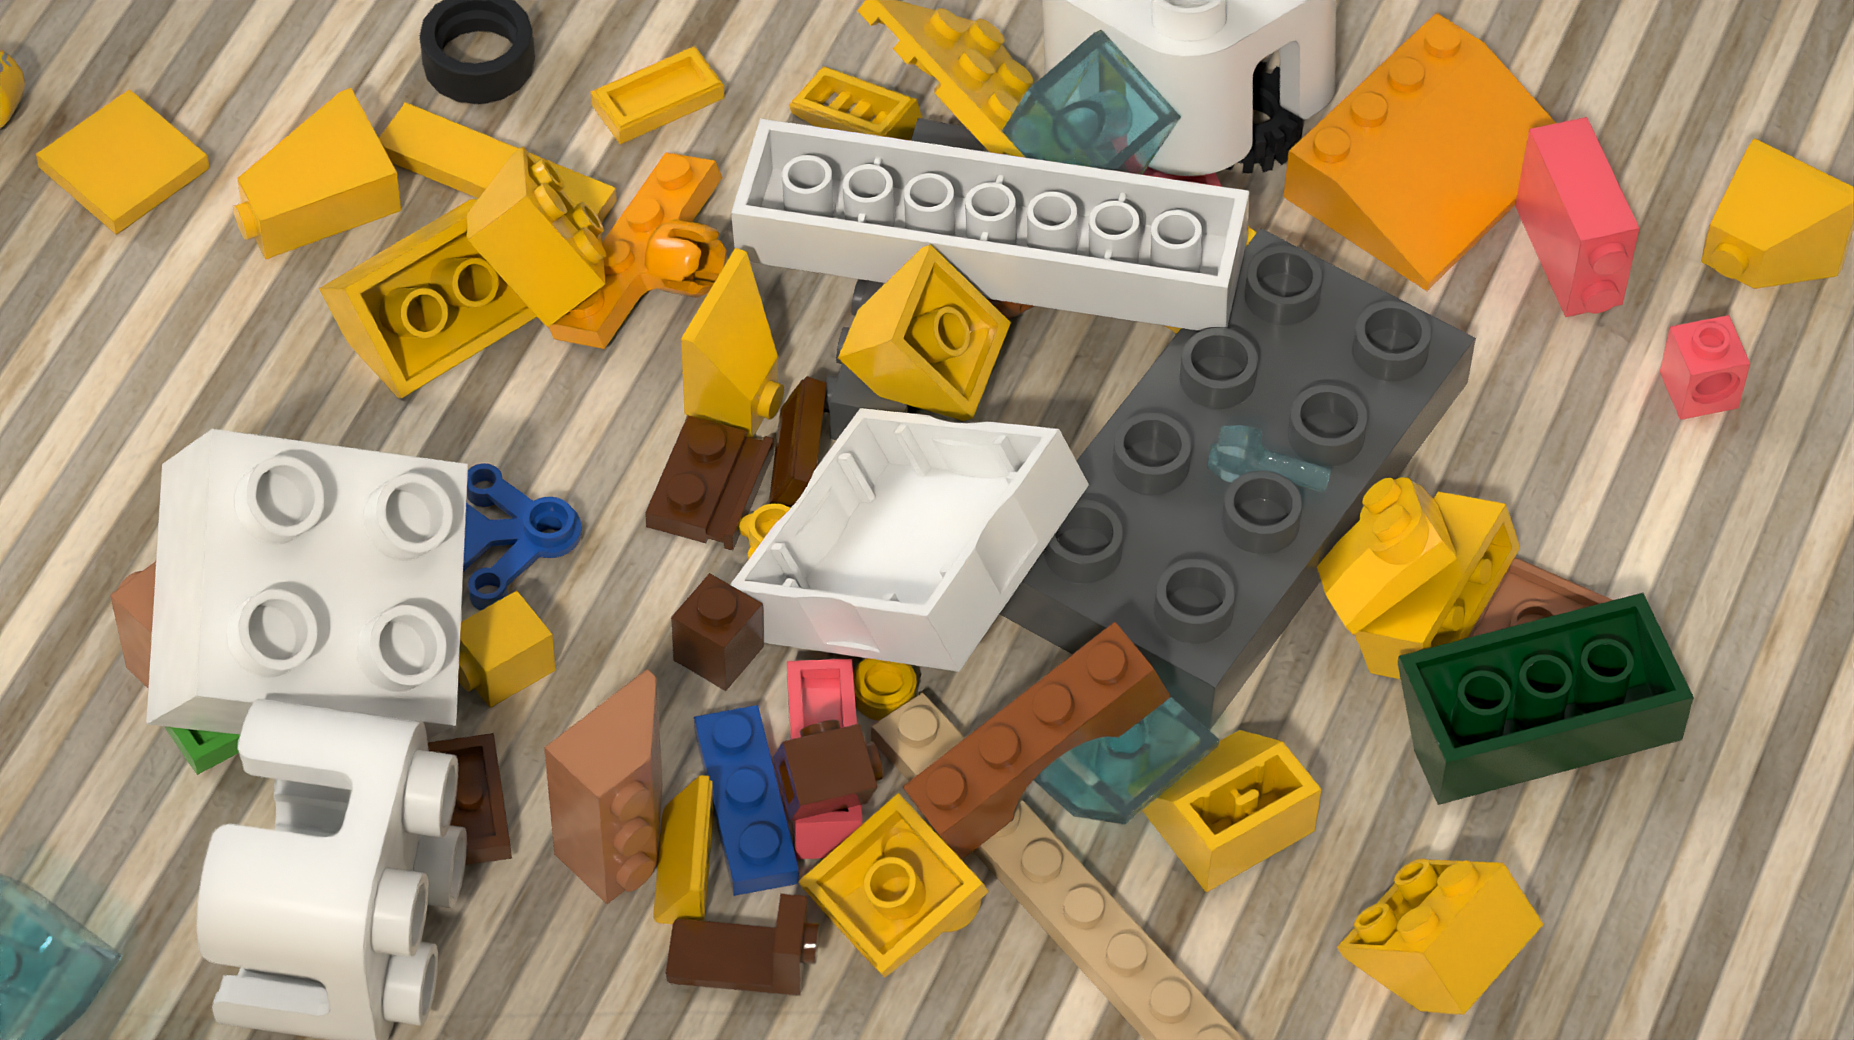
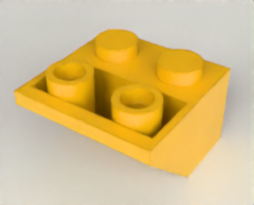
(538, 237)
(1236, 808)
(1442, 932)

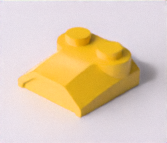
(1386, 553)
(894, 887)

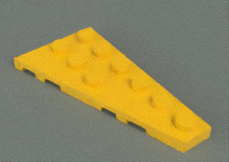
(968, 60)

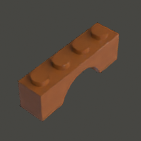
(1086, 697)

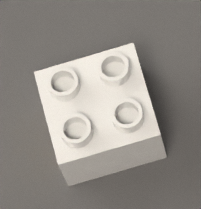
(306, 582)

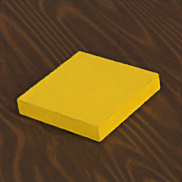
(122, 161)

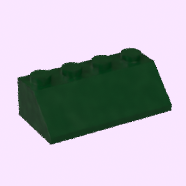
(1543, 698)

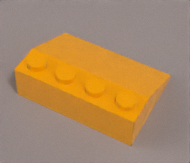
(1419, 153)

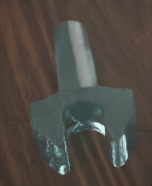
(1242, 451)

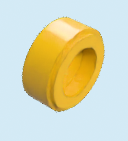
(882, 687)

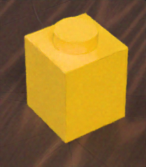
(504, 650)

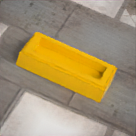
(657, 95)

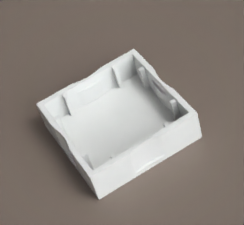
(912, 537)

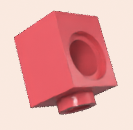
(1704, 367)

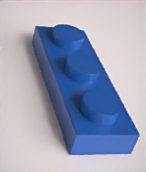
(746, 800)

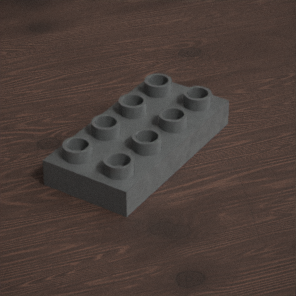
(1216, 567)

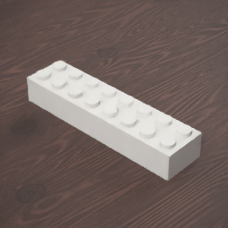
(1001, 220)

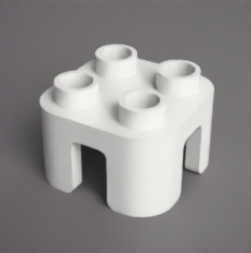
(1205, 62)
(340, 890)

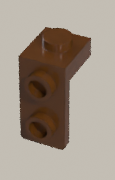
(743, 954)

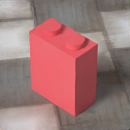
(1576, 217)

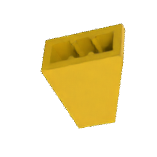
(318, 181)

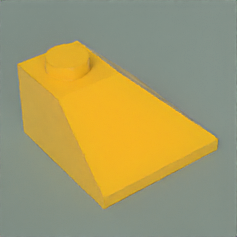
(1780, 222)
(926, 338)
(731, 353)

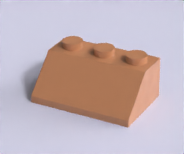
(609, 791)

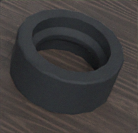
(477, 81)

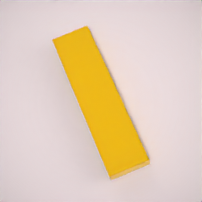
(471, 159)

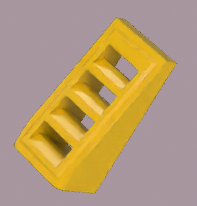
(894, 111)

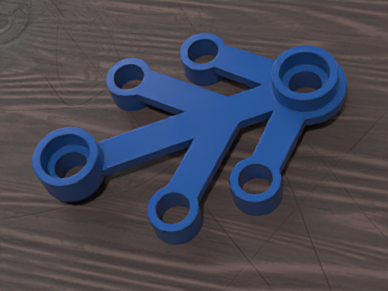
(521, 531)

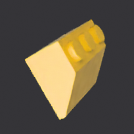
(424, 304)

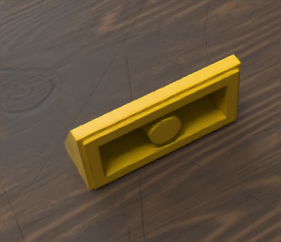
(685, 854)

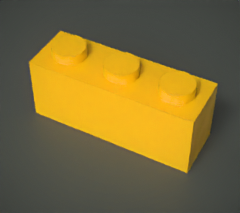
(1455, 597)

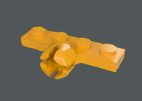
(652, 249)

